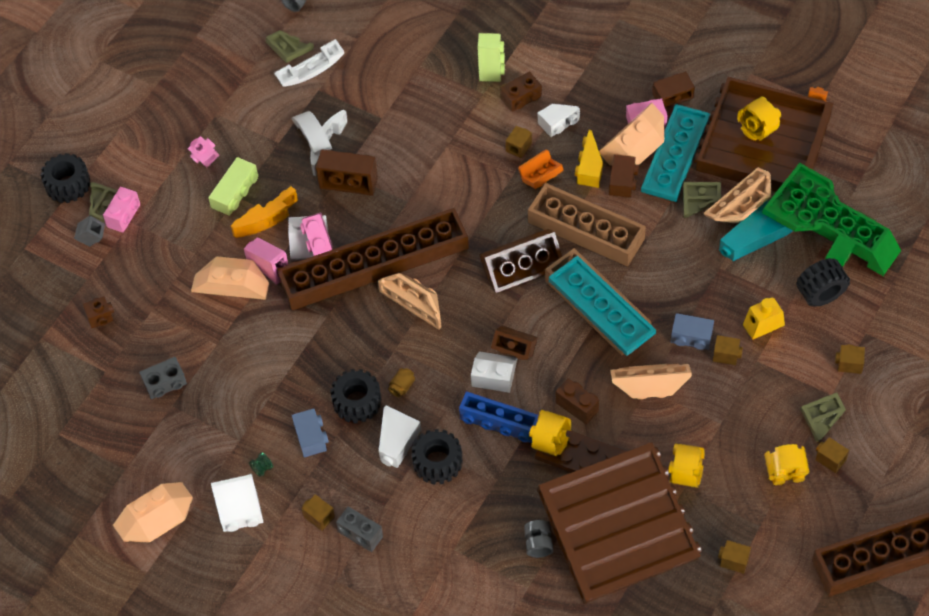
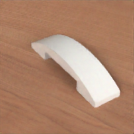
(311, 67)
(333, 125)
(312, 131)

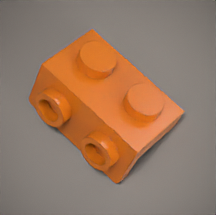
(539, 170)

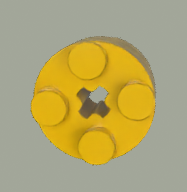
(759, 119)
(550, 433)
(786, 464)
(687, 465)

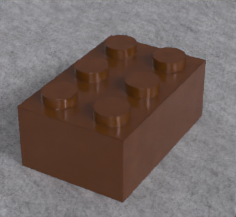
(347, 172)

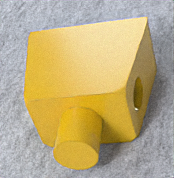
(764, 318)

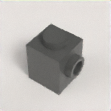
(89, 231)

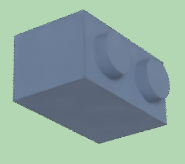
(692, 331)
(309, 433)

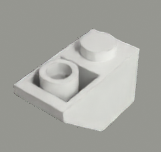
(557, 118)

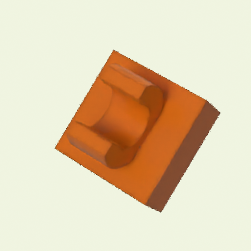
(818, 93)

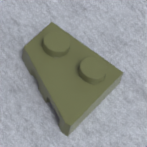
(288, 46)
(699, 196)
(100, 200)
(823, 414)

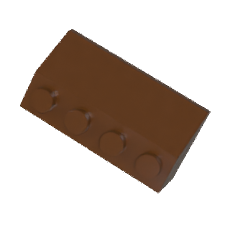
(520, 260)

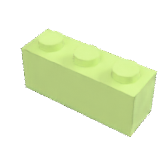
(490, 57)
(233, 186)

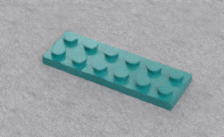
(676, 154)
(602, 305)

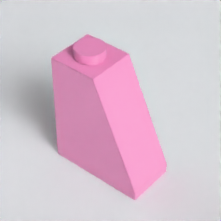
(266, 257)

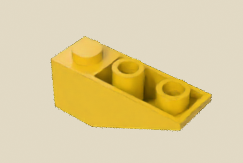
(591, 164)

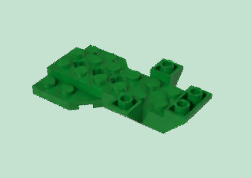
(809, 203)

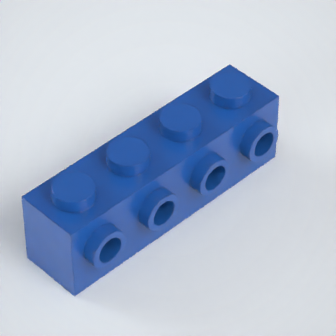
(497, 416)

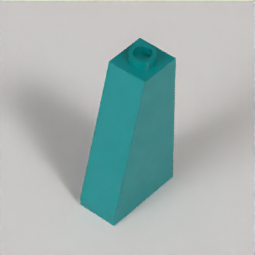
(752, 234)

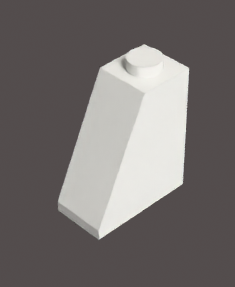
(397, 436)

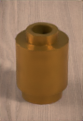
(401, 382)

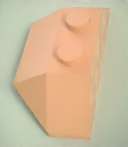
(637, 138)
(743, 198)
(231, 278)
(412, 296)
(651, 380)
(154, 513)

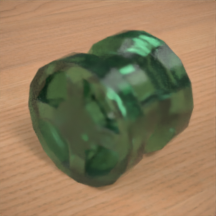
(261, 464)

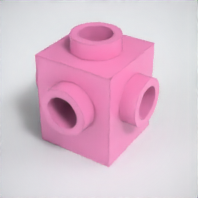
(203, 151)

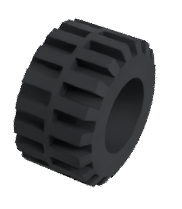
(65, 189)
(823, 282)
(356, 382)
(440, 470)

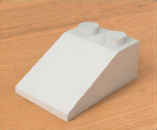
(237, 503)

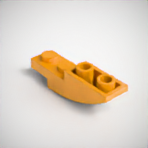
(259, 218)

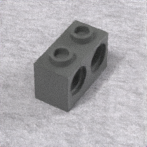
(161, 374)
(359, 529)

